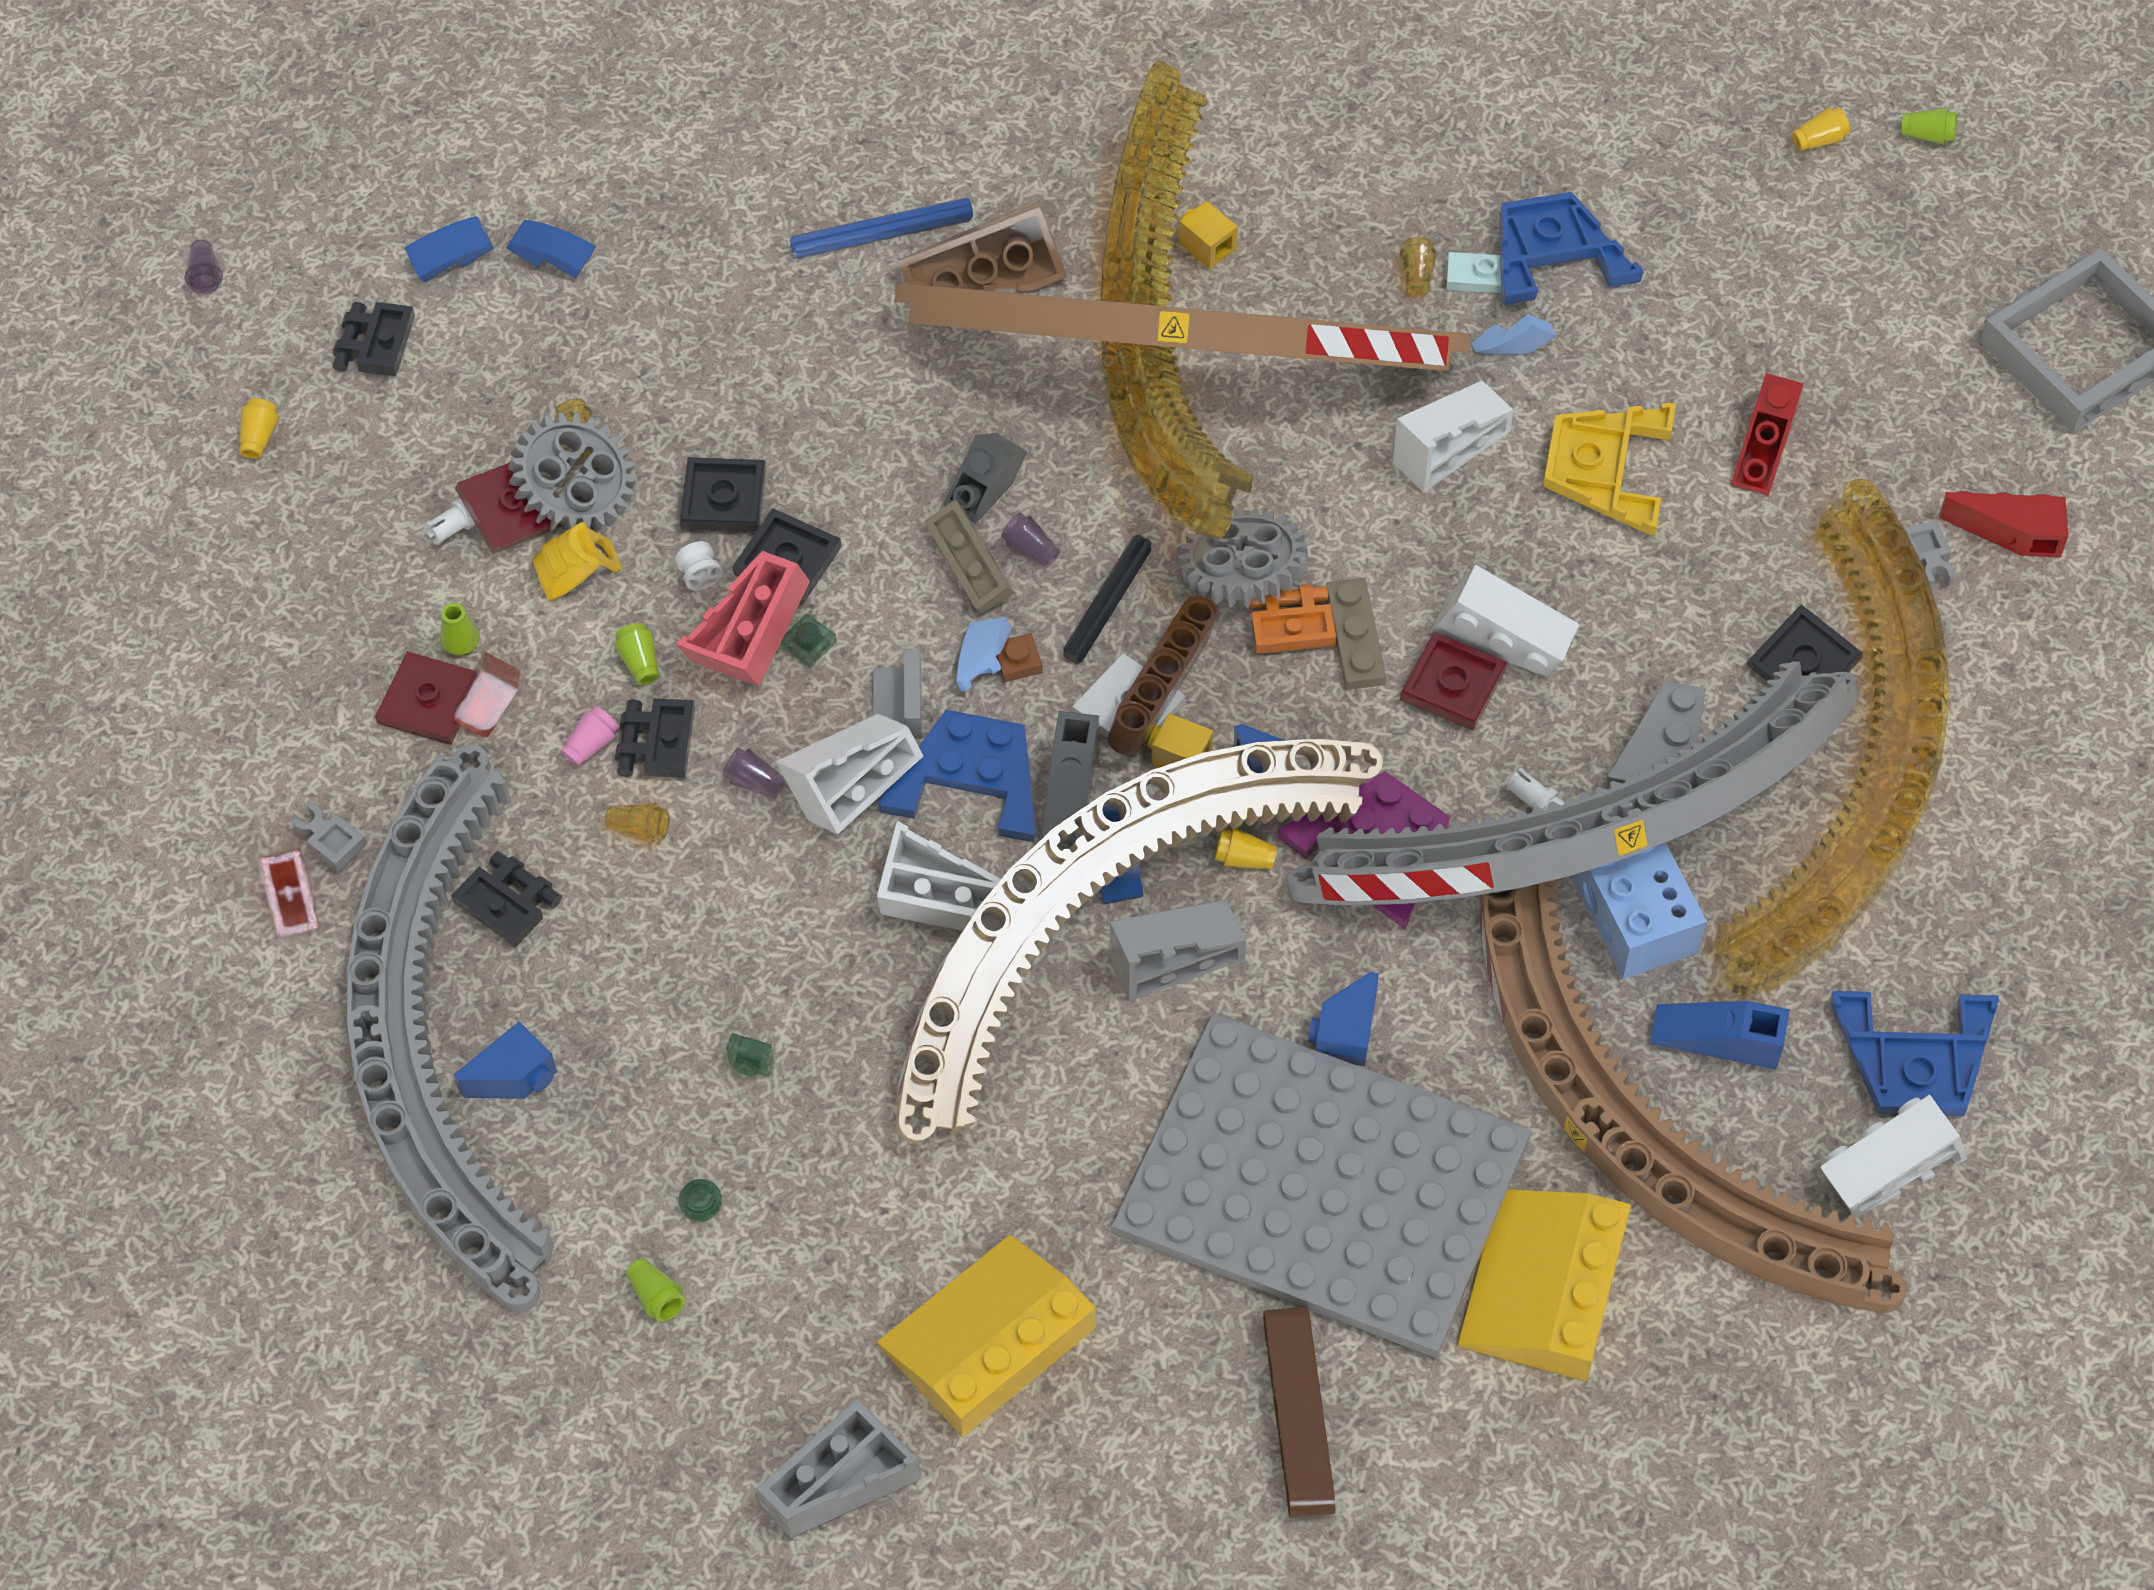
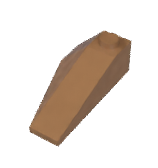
(997, 254)

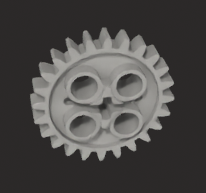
(541, 452)
(1248, 561)

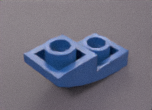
(452, 244)
(558, 247)

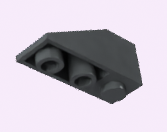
(1071, 768)

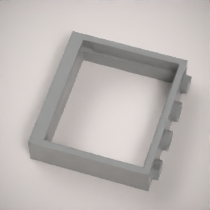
(2068, 406)

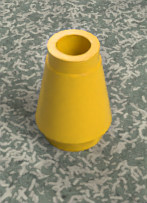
(1821, 130)
(256, 426)
(1244, 850)

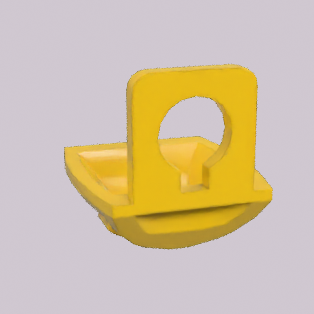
(571, 559)

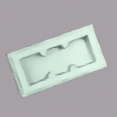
(1474, 272)

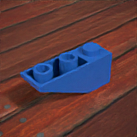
(1724, 1030)

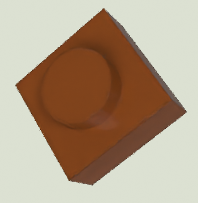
(1019, 658)

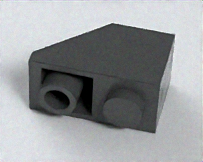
(985, 474)

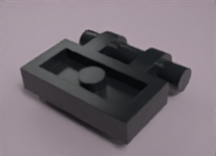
(384, 339)
(668, 738)
(500, 907)

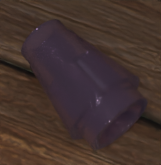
(202, 268)
(1029, 539)
(753, 773)

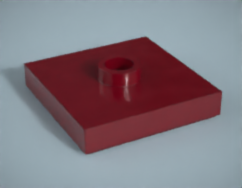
(497, 512)
(1453, 681)
(424, 698)

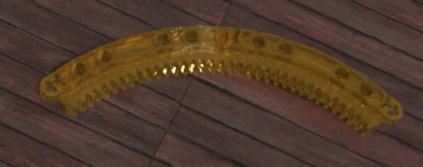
(1141, 380)
(1849, 864)

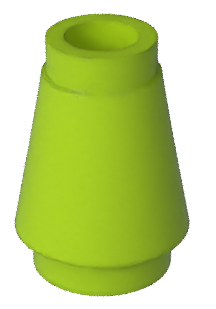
(1931, 125)
(457, 630)
(637, 650)
(655, 1290)

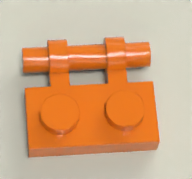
(1293, 627)

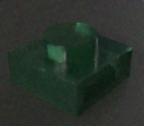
(808, 640)
(750, 1055)

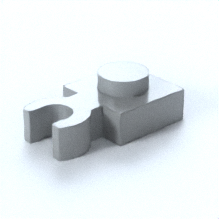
(1932, 551)
(332, 839)

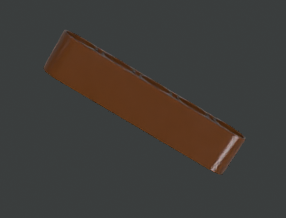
(1162, 675)
(1299, 1412)

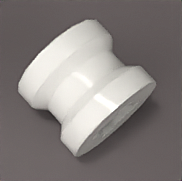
(698, 565)

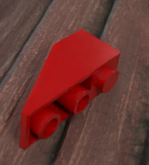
(1767, 433)
(2016, 522)

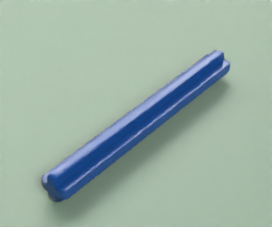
(881, 227)

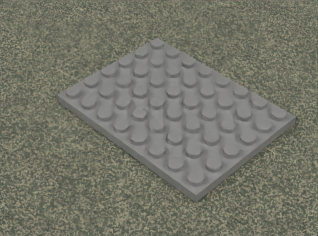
(1323, 1184)

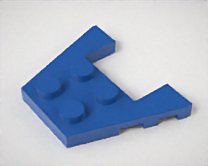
(1554, 232)
(974, 757)
(1916, 1064)

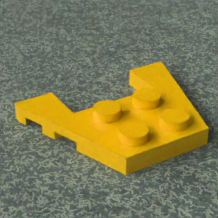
(1590, 459)

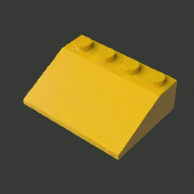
(1546, 1280)
(989, 1333)

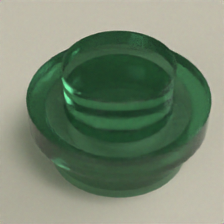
(700, 1200)

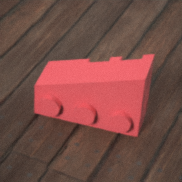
(749, 621)

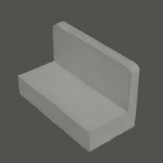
(899, 692)

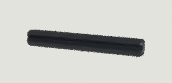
(1107, 599)

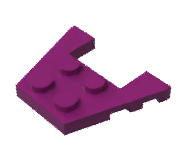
(1384, 806)

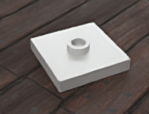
(1110, 690)

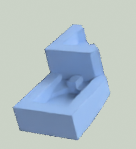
(1521, 338)
(979, 649)

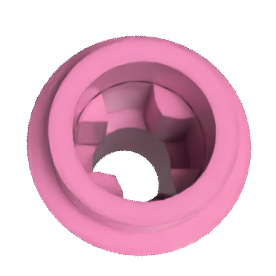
(590, 735)

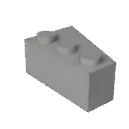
(1666, 728)

